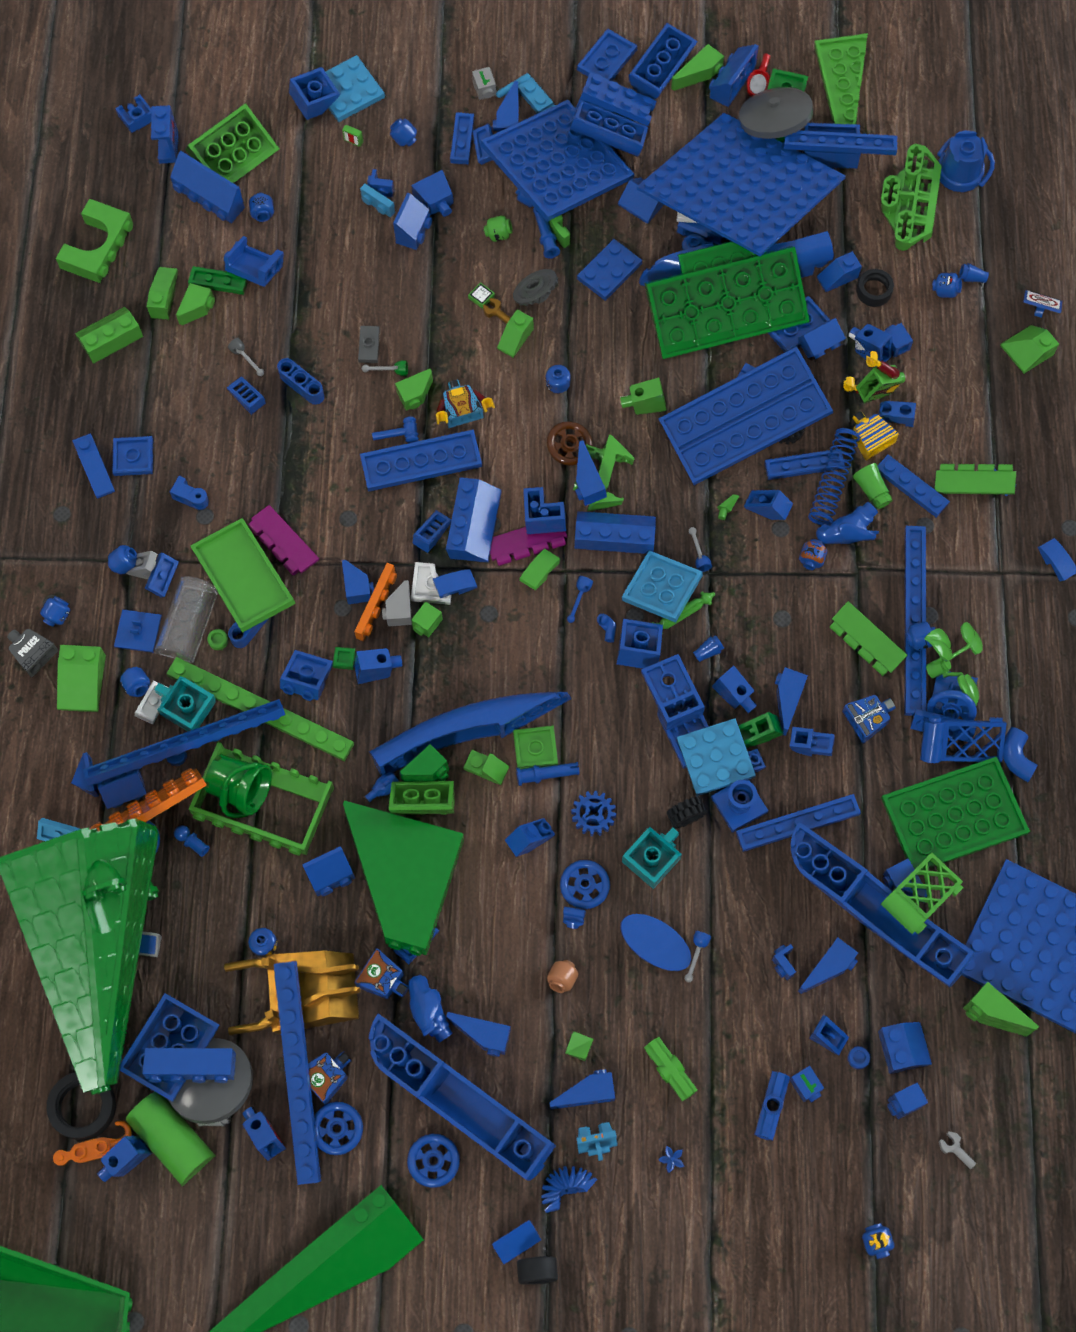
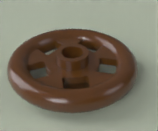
(560, 429)

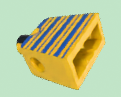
(874, 434)

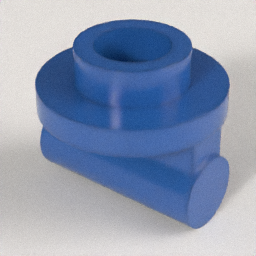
(573, 917)

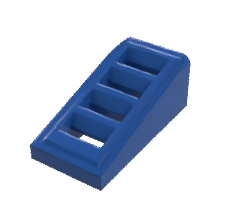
(255, 404)
(426, 541)

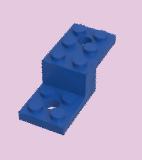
(678, 704)

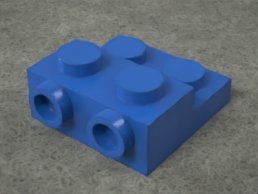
(305, 675)

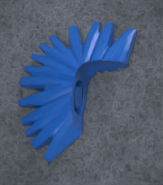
(564, 1185)

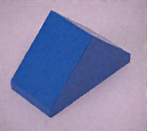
(829, 1035)

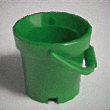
(239, 784)

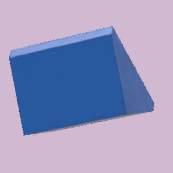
(638, 202)

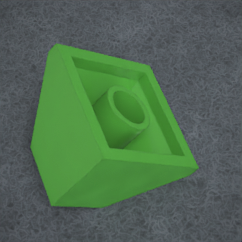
(1030, 347)

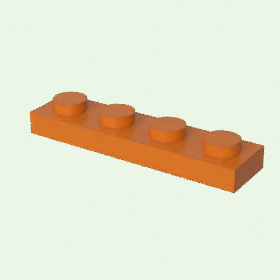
(373, 607)

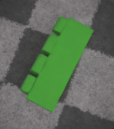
(969, 481)
(873, 641)

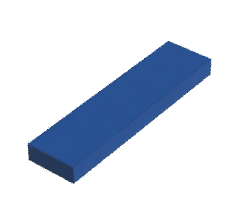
(801, 464)

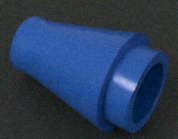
(971, 273)
(709, 648)

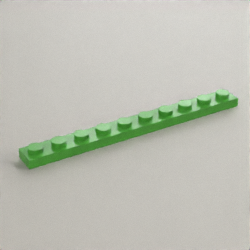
(244, 700)

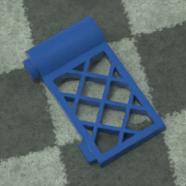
(936, 739)

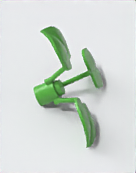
(941, 666)

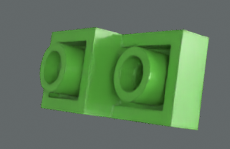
(561, 232)
(539, 569)

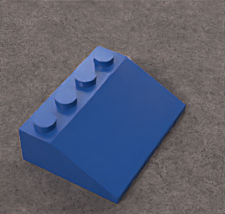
(168, 1027)

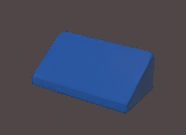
(516, 1242)

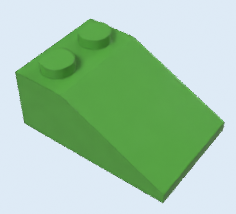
(80, 677)
(995, 1010)

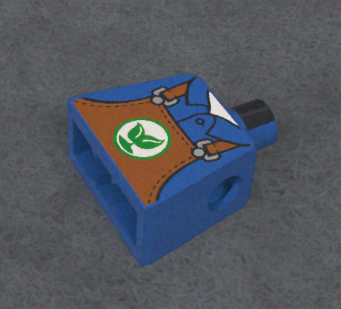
(381, 977)
(327, 1075)

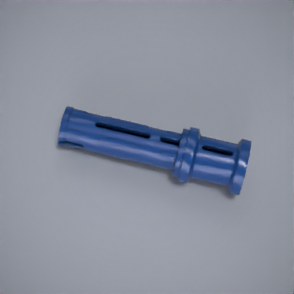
(547, 237)
(537, 774)

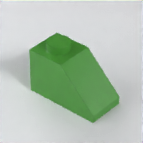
(195, 304)
(515, 333)
(414, 389)

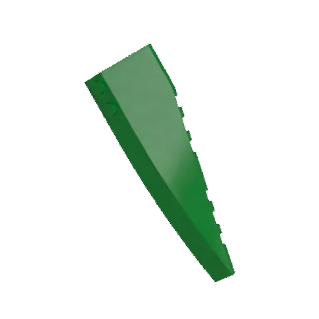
(348, 1253)

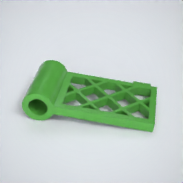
(909, 912)

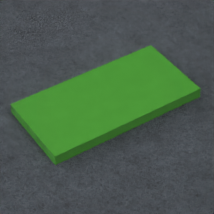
(242, 575)

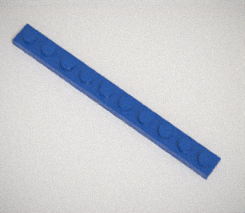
(915, 613)
(183, 742)
(297, 1073)

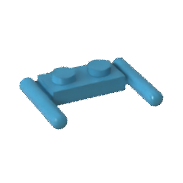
(530, 92)

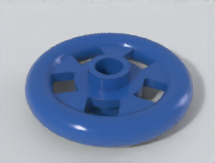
(946, 709)
(569, 891)
(354, 1136)
(415, 1153)

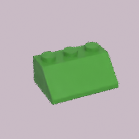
(109, 334)
(422, 797)

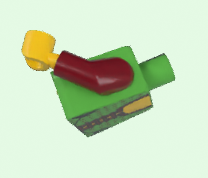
(878, 382)

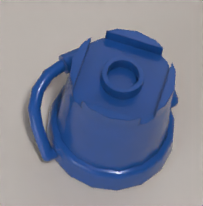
(964, 162)

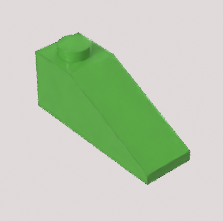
(699, 68)
(162, 293)

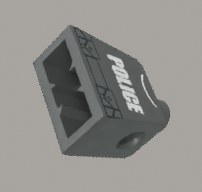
(31, 650)

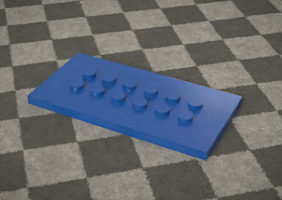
(745, 415)

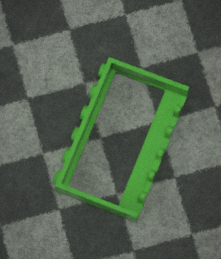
(282, 779)

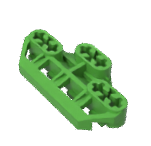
(906, 195)

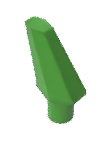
(727, 506)

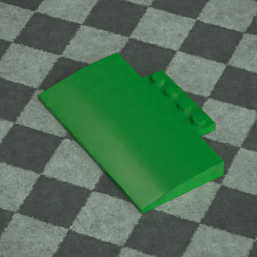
(726, 297)

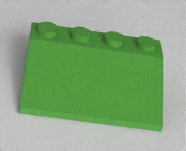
(233, 145)

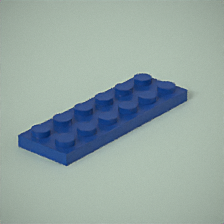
(421, 460)

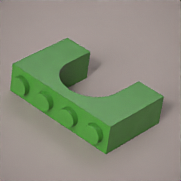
(95, 263)

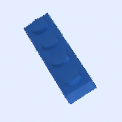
(912, 486)

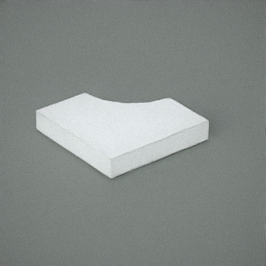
(423, 586)

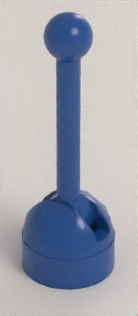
(583, 585)

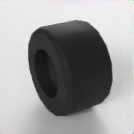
(537, 1270)

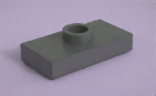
(369, 344)

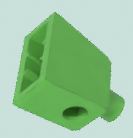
(645, 397)

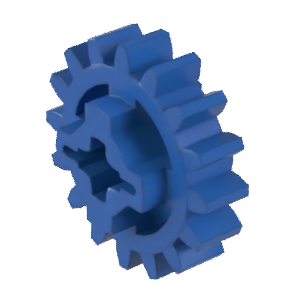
(598, 820)

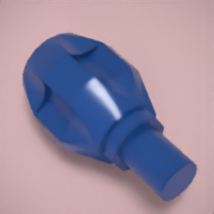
(382, 786)

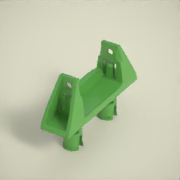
(607, 456)

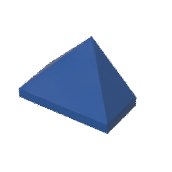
(79, 779)

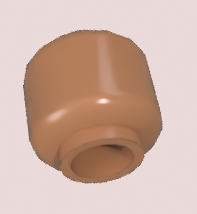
(562, 976)

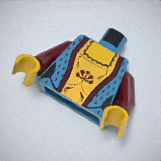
(461, 405)

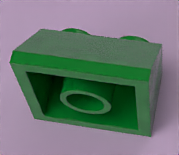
(426, 766)

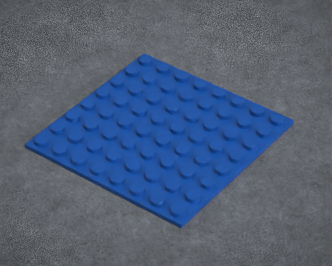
(741, 184)

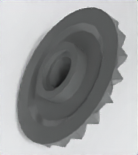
(535, 287)

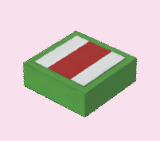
(352, 135)

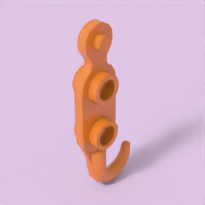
(90, 1149)

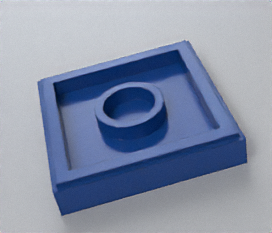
(132, 456)

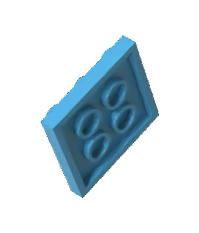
(355, 87)
(662, 586)
(716, 757)

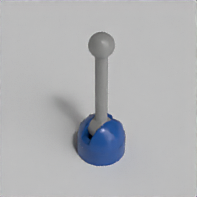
(702, 562)
(701, 940)

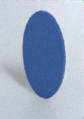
(655, 942)

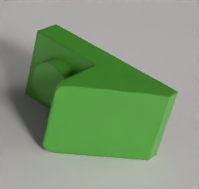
(486, 767)

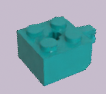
(185, 692)
(652, 844)

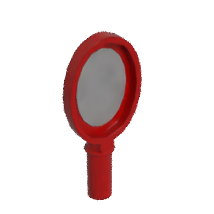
(759, 78)

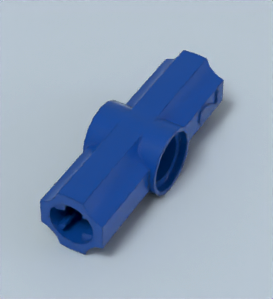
(769, 1119)

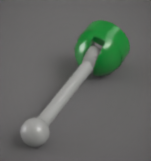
(399, 368)

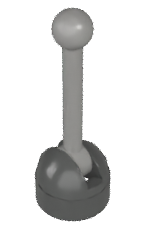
(237, 347)

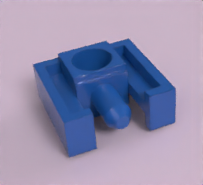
(137, 116)

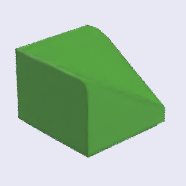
(579, 1046)

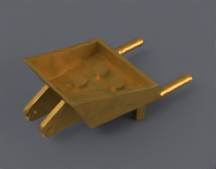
(324, 983)

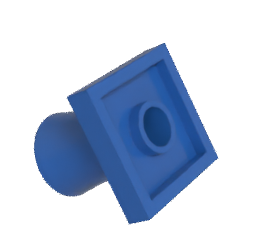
(737, 812)

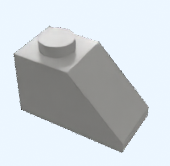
(398, 606)

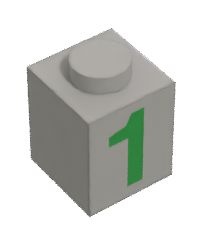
(484, 83)

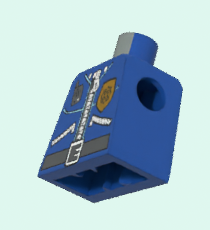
(868, 716)

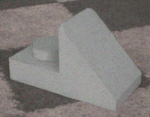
(144, 565)

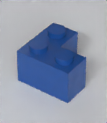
(542, 516)

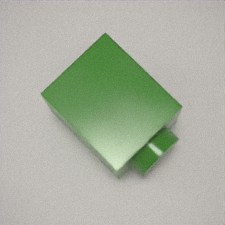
(426, 620)

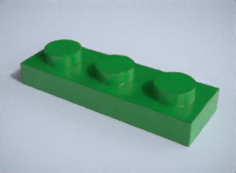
(217, 280)

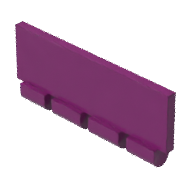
(287, 542)
(519, 543)

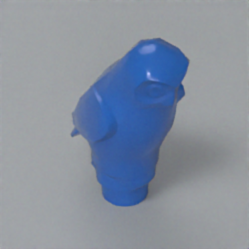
(849, 528)
(427, 1009)

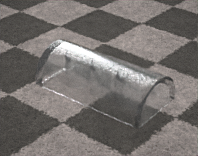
(186, 619)

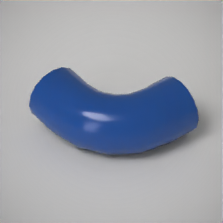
(1014, 757)

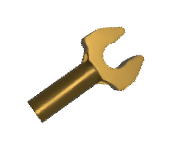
(496, 311)

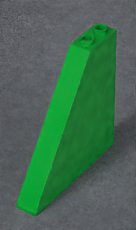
(405, 871)

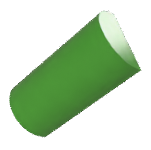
(169, 1137)

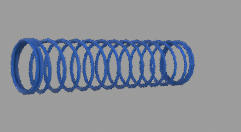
(820, 513)

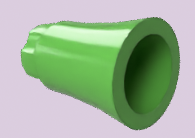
(873, 485)

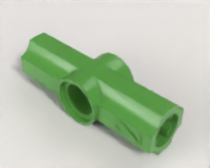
(670, 1069)

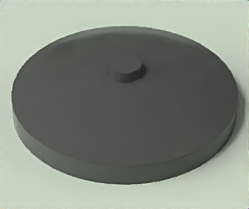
(776, 112)
(216, 1101)

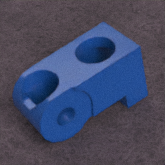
(898, 412)
(190, 496)

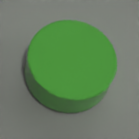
(217, 639)

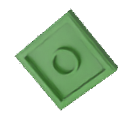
(535, 747)

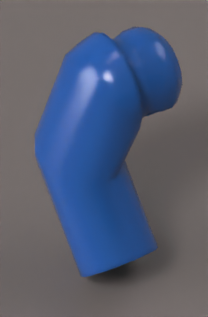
(608, 625)

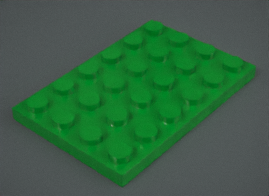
(955, 813)

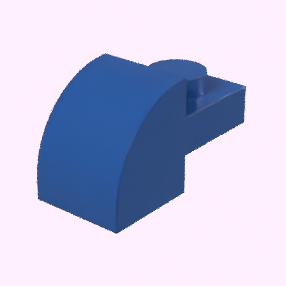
(808, 742)

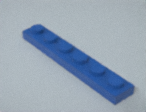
(841, 142)
(812, 818)

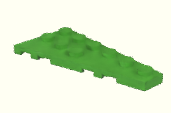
(841, 71)

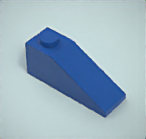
(508, 112)
(93, 465)
(588, 481)
(788, 694)
(833, 964)
(486, 1034)
(591, 1090)

